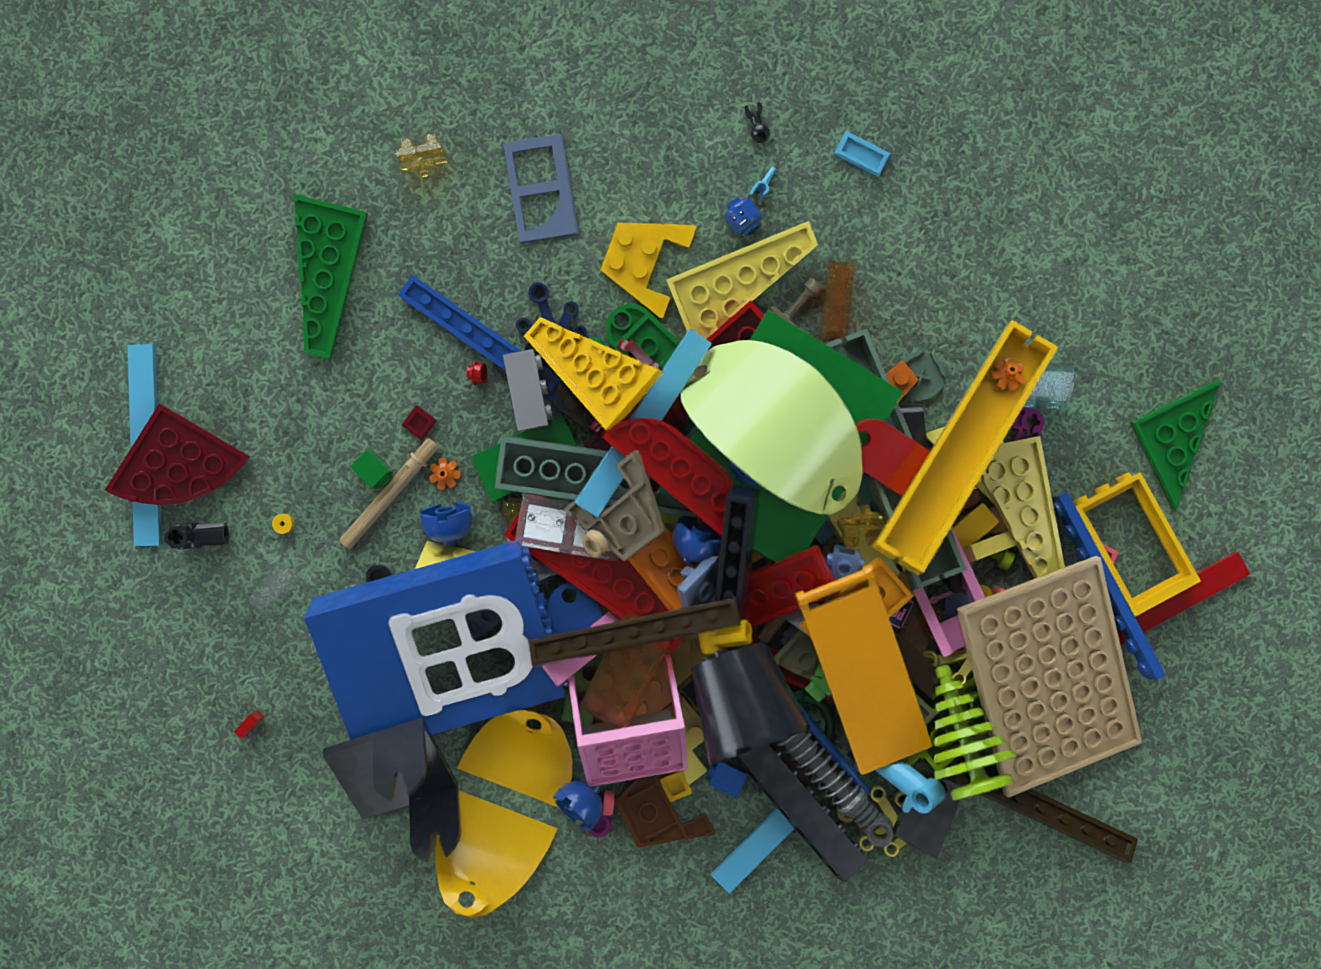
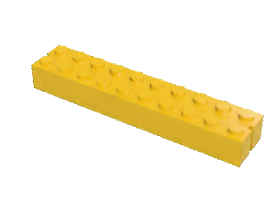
(962, 452)

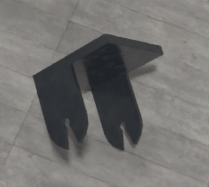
(397, 771)

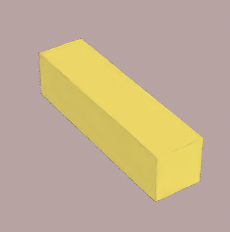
(989, 546)

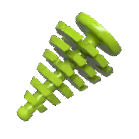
(974, 764)

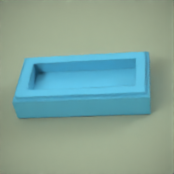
(862, 154)

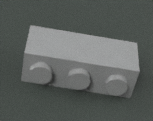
(527, 390)

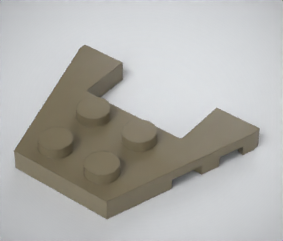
(632, 519)

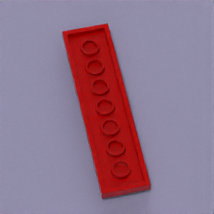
(609, 582)

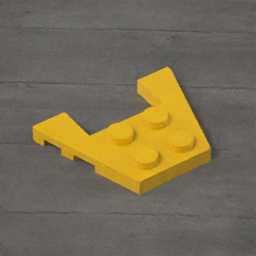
(634, 255)

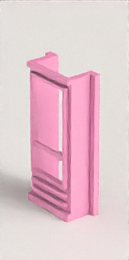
(949, 632)

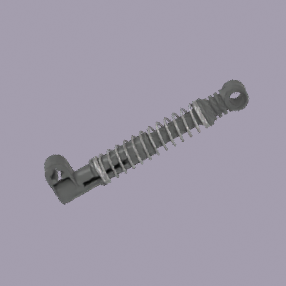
(852, 800)

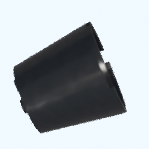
(744, 701)

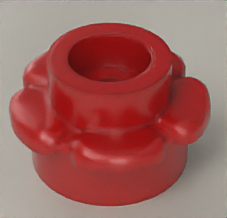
(477, 373)

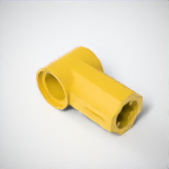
(728, 637)

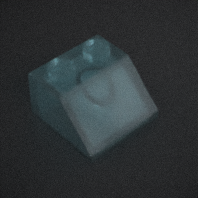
(1053, 387)

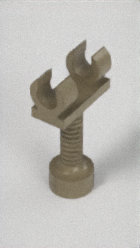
(812, 289)

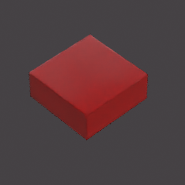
(249, 724)

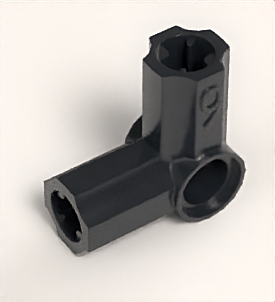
(196, 535)

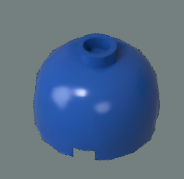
(446, 523)
(695, 540)
(580, 803)

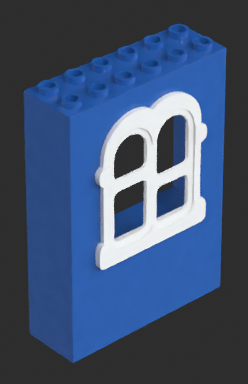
(374, 660)

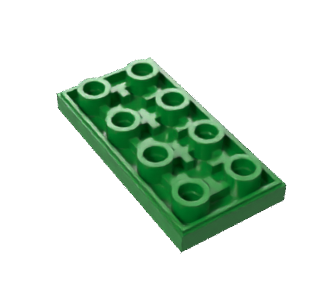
(487, 460)

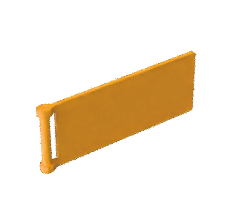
(865, 672)

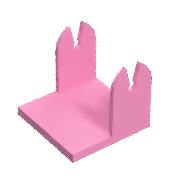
(632, 750)

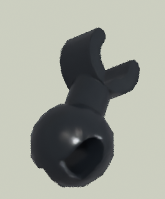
(759, 129)

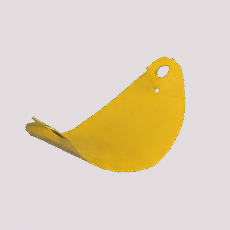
(497, 844)

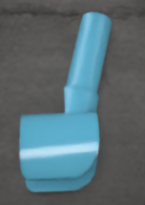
(762, 186)

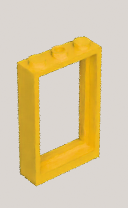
(1168, 588)

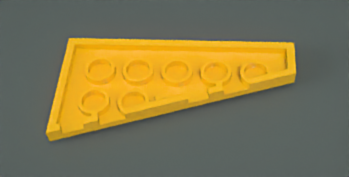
(598, 375)

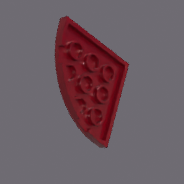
(174, 462)

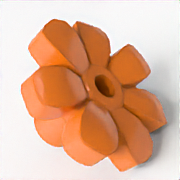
(1007, 374)
(450, 473)

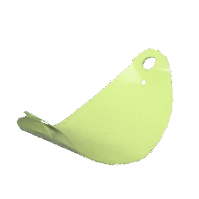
(777, 423)

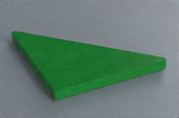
(1173, 436)

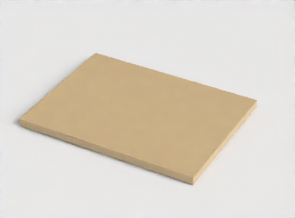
(1051, 674)

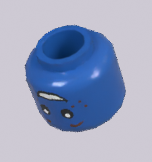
(743, 216)

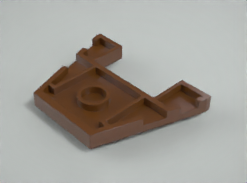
(652, 816)

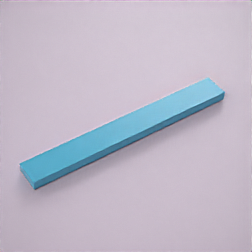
(142, 405)
(653, 405)

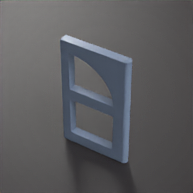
(564, 218)

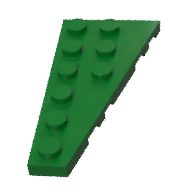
(327, 257)

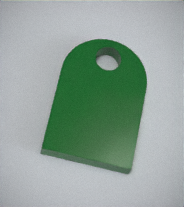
(644, 331)

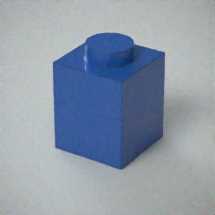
(726, 777)

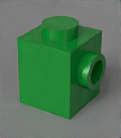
(372, 469)

